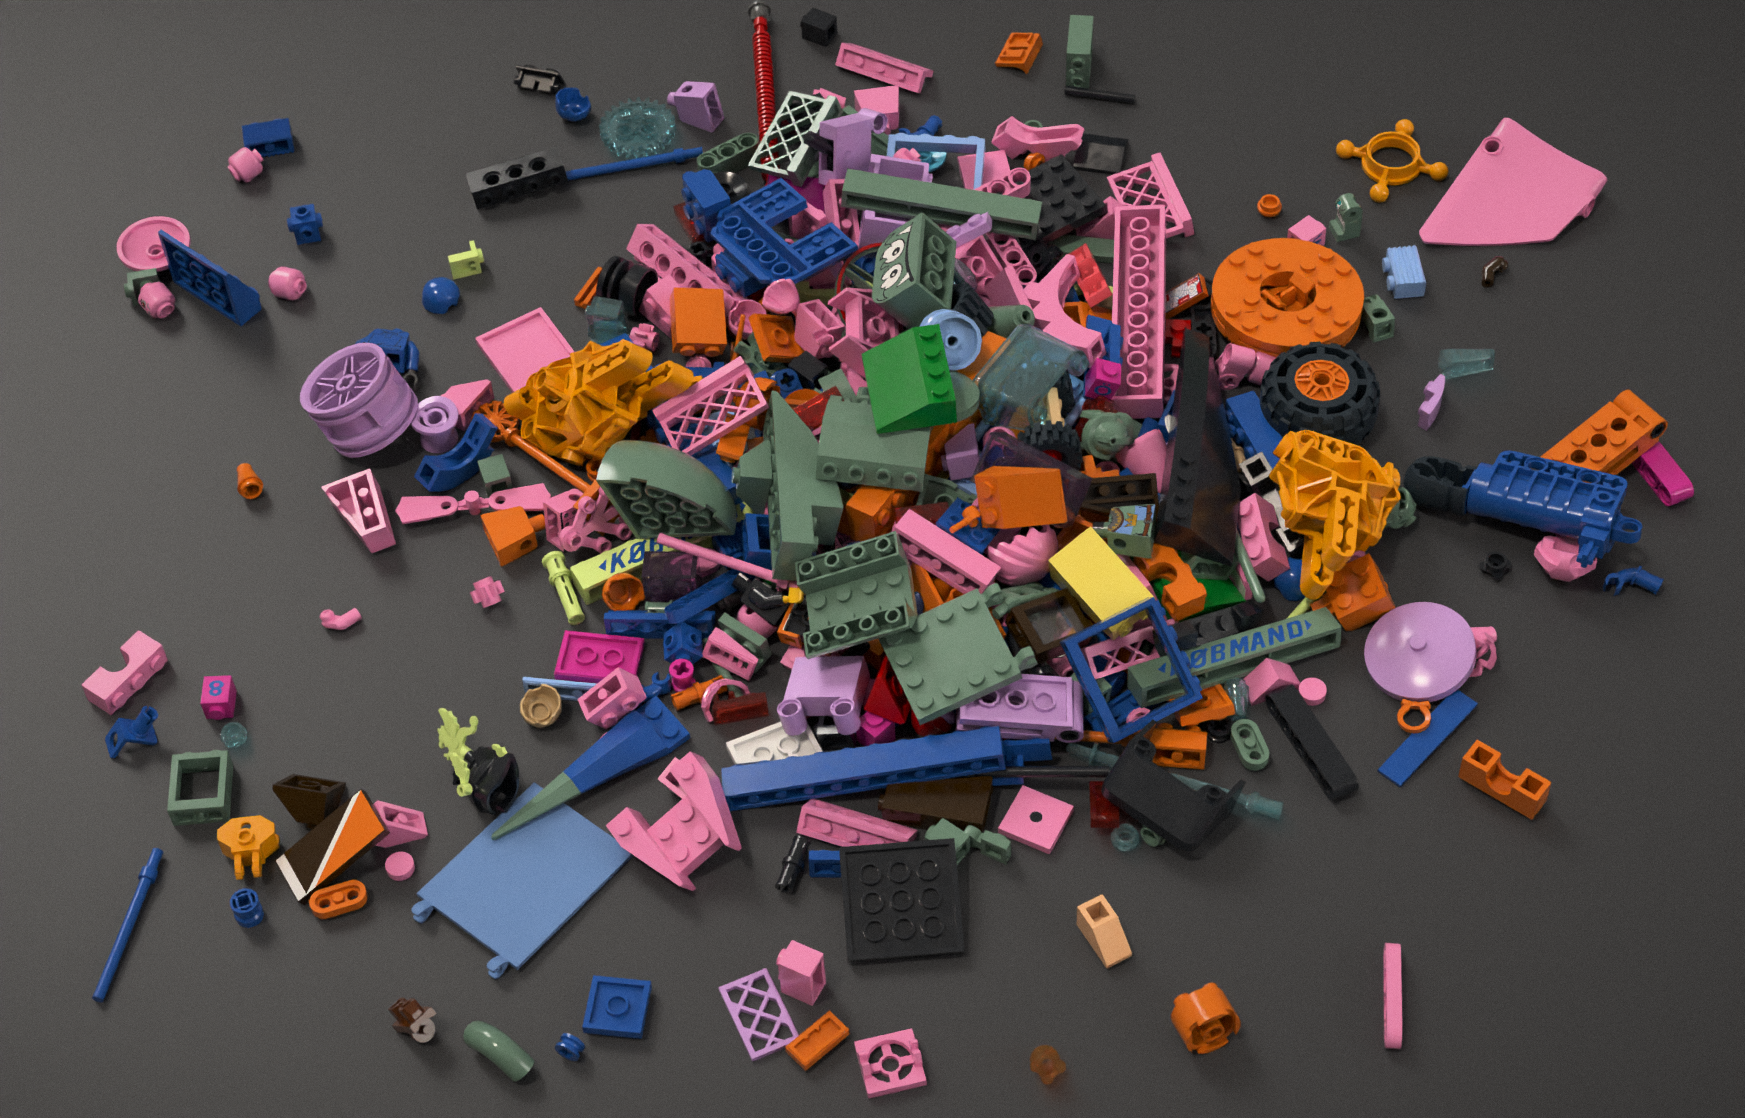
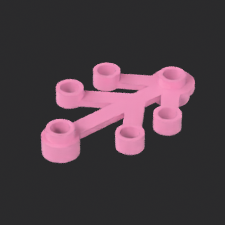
(576, 535)

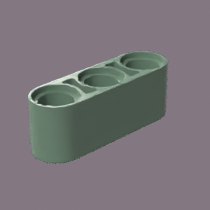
(730, 155)

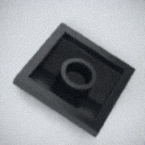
(1100, 154)

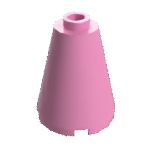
(1145, 455)

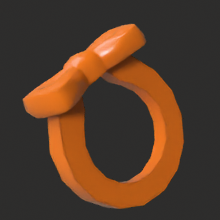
(1423, 706)

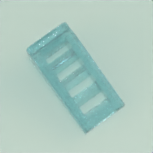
(1465, 362)

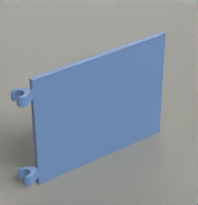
(523, 884)

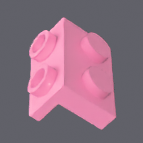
(806, 222)

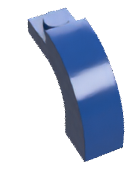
(460, 463)

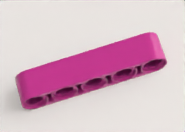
(1664, 475)

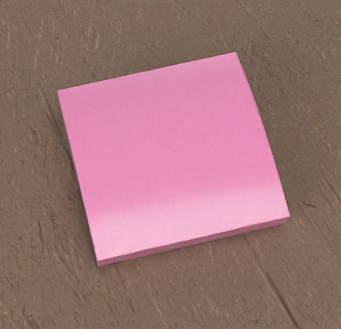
(994, 166)

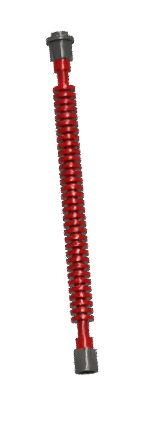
(764, 82)

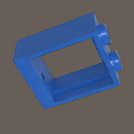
(756, 527)

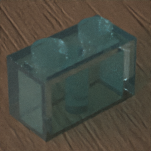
(605, 319)

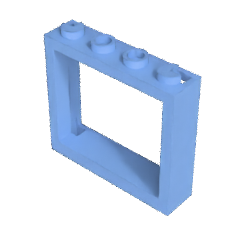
(942, 144)

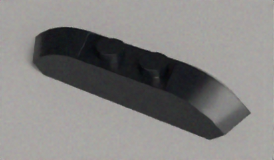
(1214, 626)

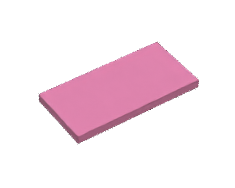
(523, 347)

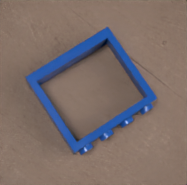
(1178, 660)

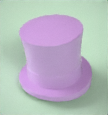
(436, 424)

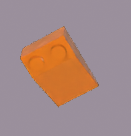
(1020, 497)

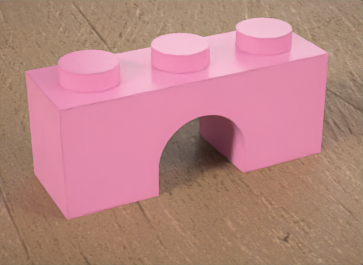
(1255, 522)
(113, 689)

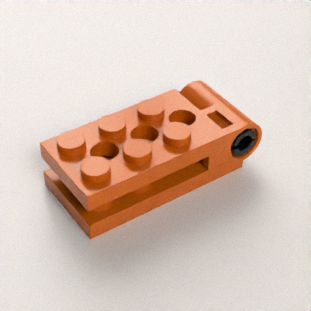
(1611, 436)

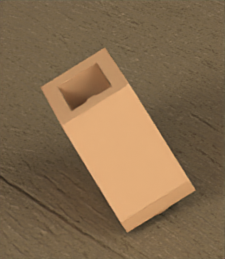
(1103, 931)

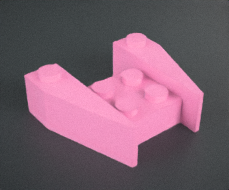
(865, 326)
(687, 831)

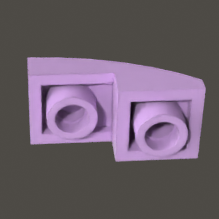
(1432, 402)

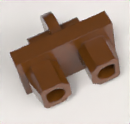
(413, 1019)

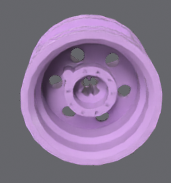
(359, 400)

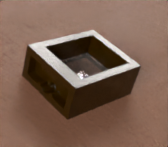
(1046, 623)

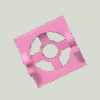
(876, 1087)

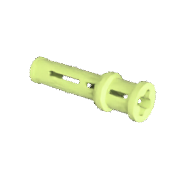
(561, 579)

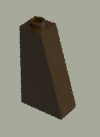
(927, 802)

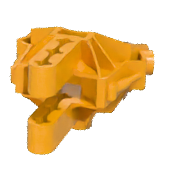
(593, 399)
(1334, 499)

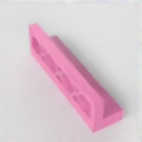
(882, 67)
(1114, 645)
(849, 827)

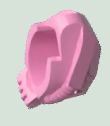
(1559, 557)

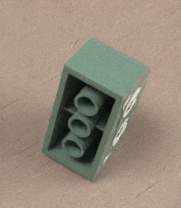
(914, 271)

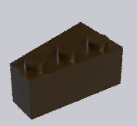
(1120, 491)

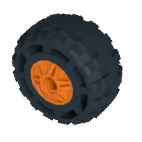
(1321, 392)

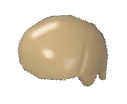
(541, 706)

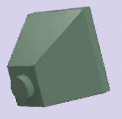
(754, 477)

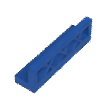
(653, 625)

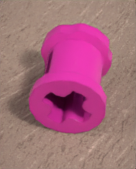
(682, 674)

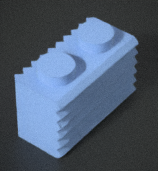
(1404, 272)

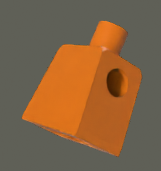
(511, 533)

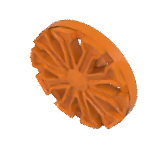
(498, 418)

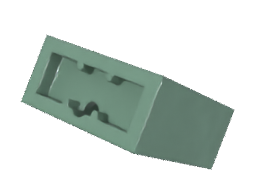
(1079, 51)
(200, 810)

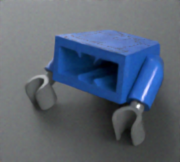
(398, 349)

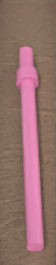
(724, 560)

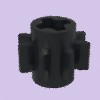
(701, 252)

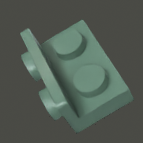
(747, 638)

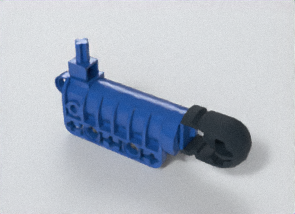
(1533, 498)

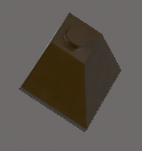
(309, 797)

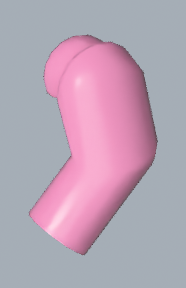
(337, 622)

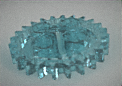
(637, 127)

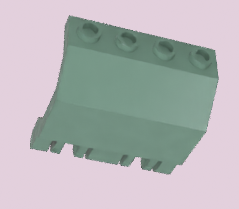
(858, 455)

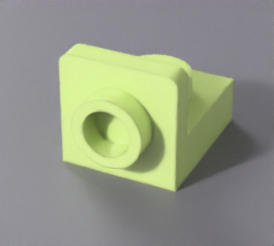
(466, 263)

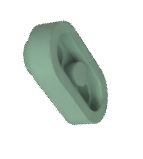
(1251, 746)

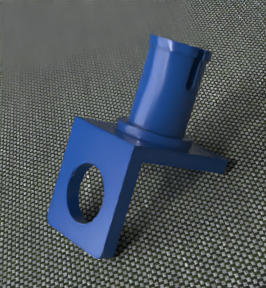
(134, 731)

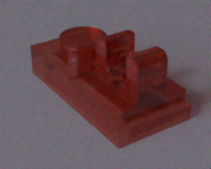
(739, 709)

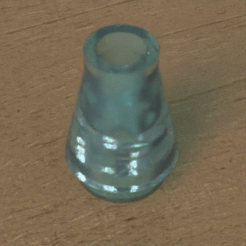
(1238, 693)

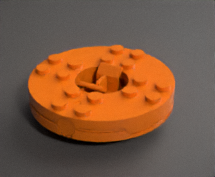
(1286, 296)

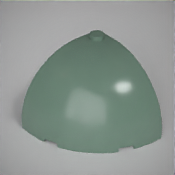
(665, 491)

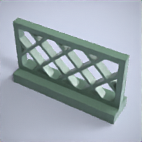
(805, 156)

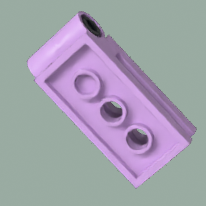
(1029, 709)

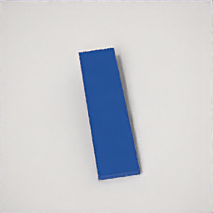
(1421, 745)

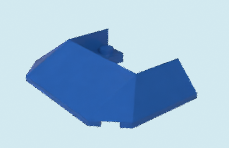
(748, 237)

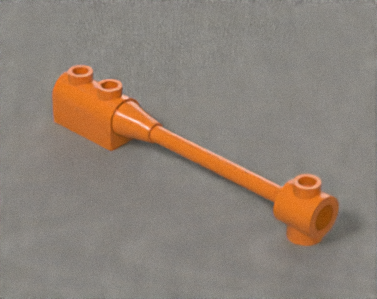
(1173, 746)

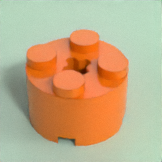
(1204, 1019)

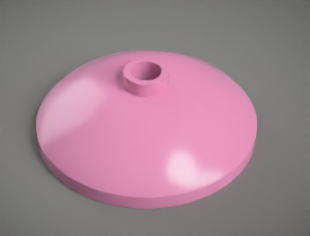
(140, 243)

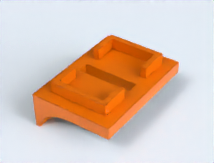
(1020, 51)

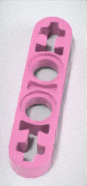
(1392, 996)

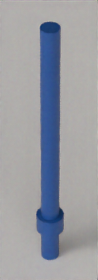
(678, 155)
(147, 877)

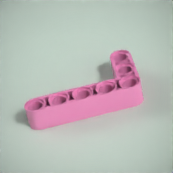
(1011, 249)

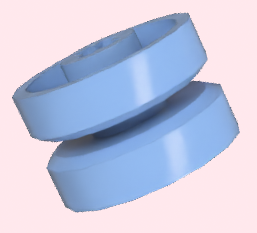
(964, 334)

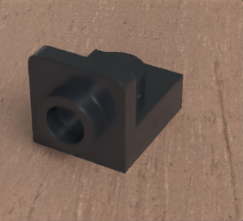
(830, 738)

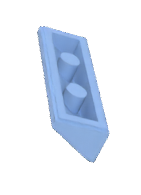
(567, 689)

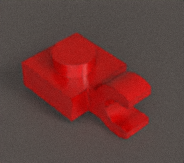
(1174, 334)

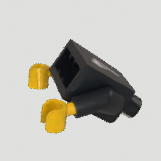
(766, 599)

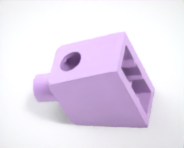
(698, 105)

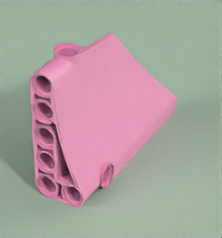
(1513, 193)

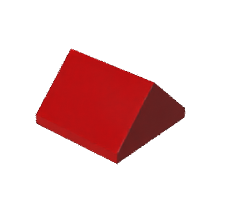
(887, 695)

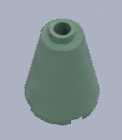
(1009, 317)

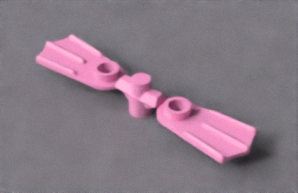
(430, 507)

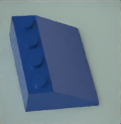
(209, 281)

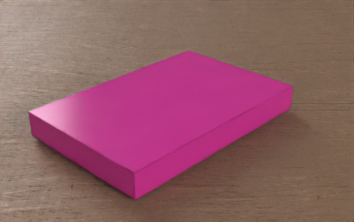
(594, 656)

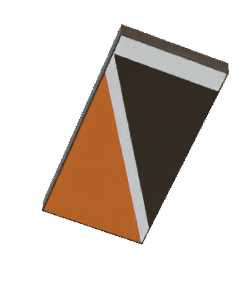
(332, 846)

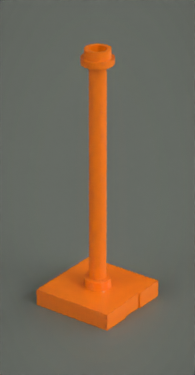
(513, 438)

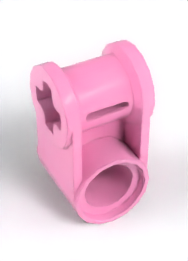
(1234, 365)

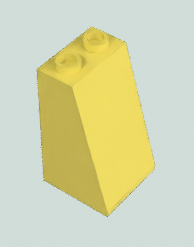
(1098, 581)

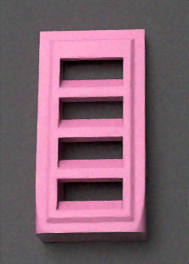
(716, 649)

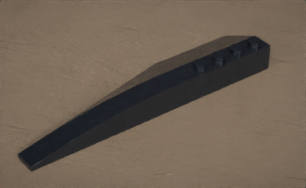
(1200, 469)

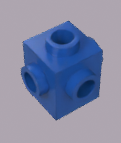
(305, 224)
(682, 643)

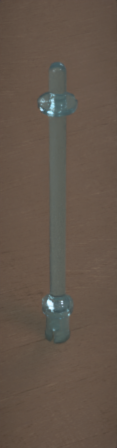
(1252, 802)

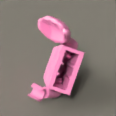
(815, 324)

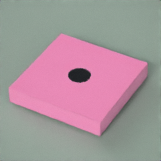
(1036, 819)

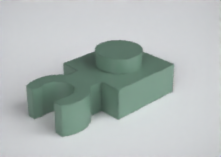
(991, 845)

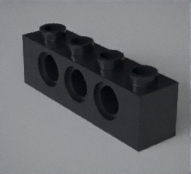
(517, 177)

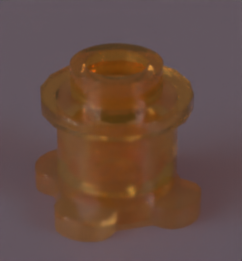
(1051, 1068)

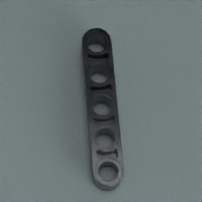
(1311, 742)

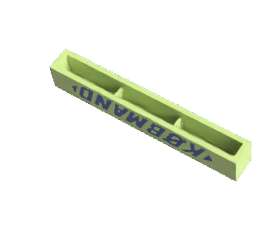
(593, 573)

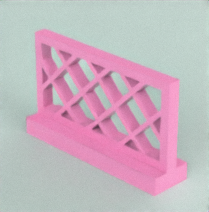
(1167, 190)
(703, 395)

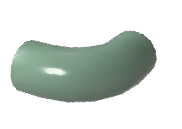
(498, 1048)

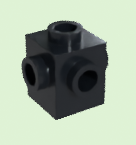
(1044, 257)

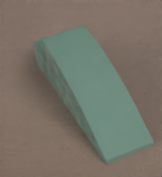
(800, 507)

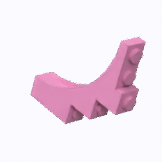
(1048, 302)

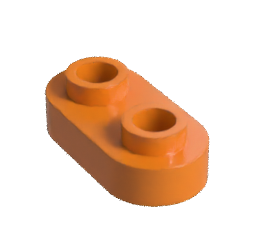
(338, 898)

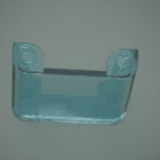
(1022, 375)

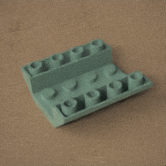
(856, 594)

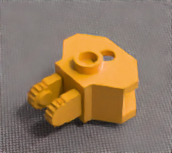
(248, 845)

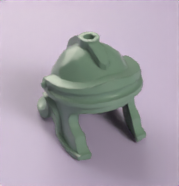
(1103, 428)

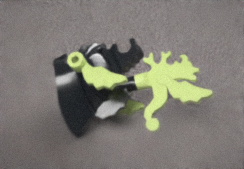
(489, 769)

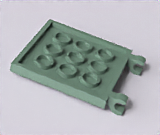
(954, 655)

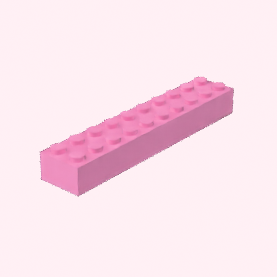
(1140, 308)

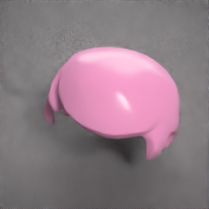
(1025, 557)

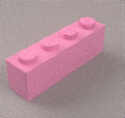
(944, 554)

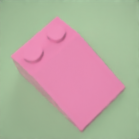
(982, 263)

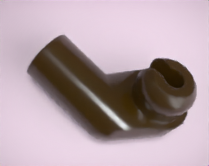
(1488, 270)

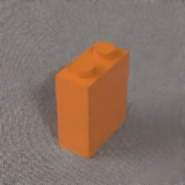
(698, 321)

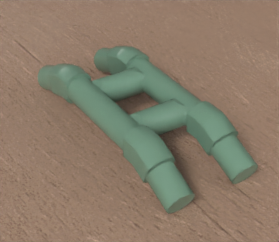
(1019, 595)

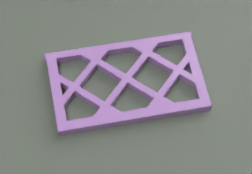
(745, 1033)

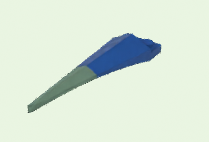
(631, 743)

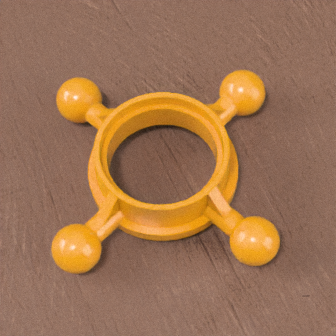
(1391, 175)

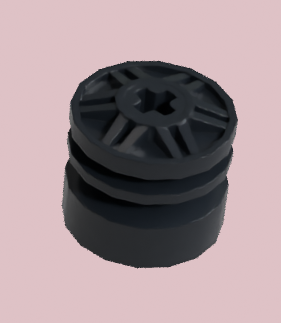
(625, 282)

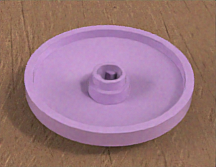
(1420, 652)

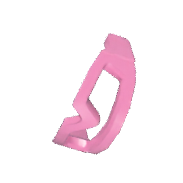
(1481, 664)
(713, 688)

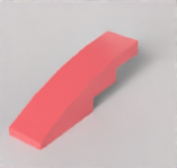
(1091, 278)

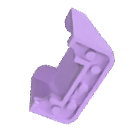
(877, 226)

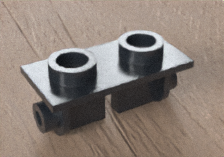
(548, 79)

